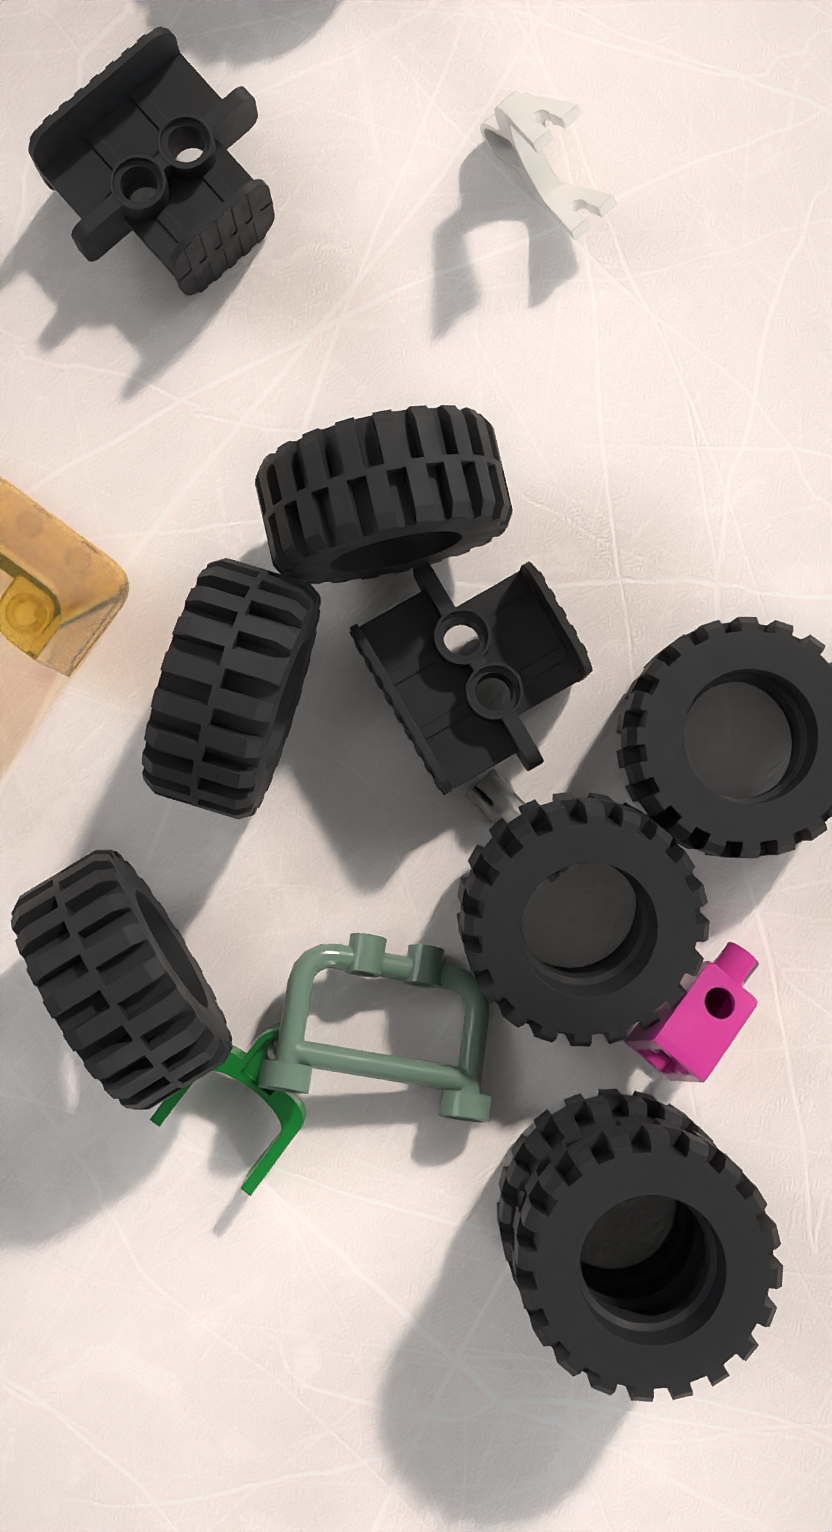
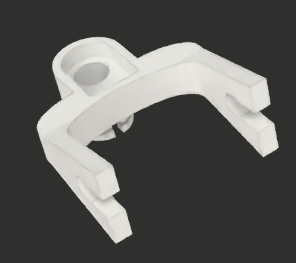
(517, 137)

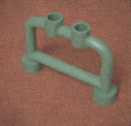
(421, 968)

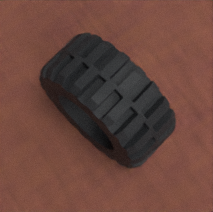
(383, 494)
(230, 687)
(655, 751)
(120, 980)
(628, 981)
(632, 1287)
(687, 1334)

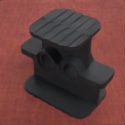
(127, 136)
(433, 691)

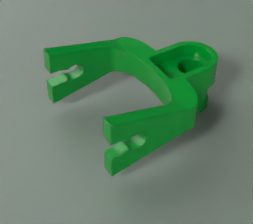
(286, 1105)

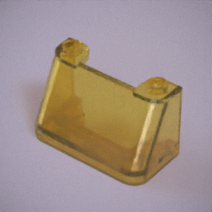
(61, 584)

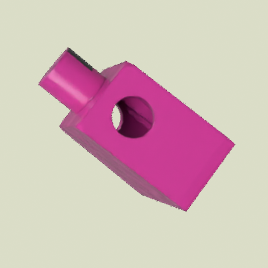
(693, 1036)

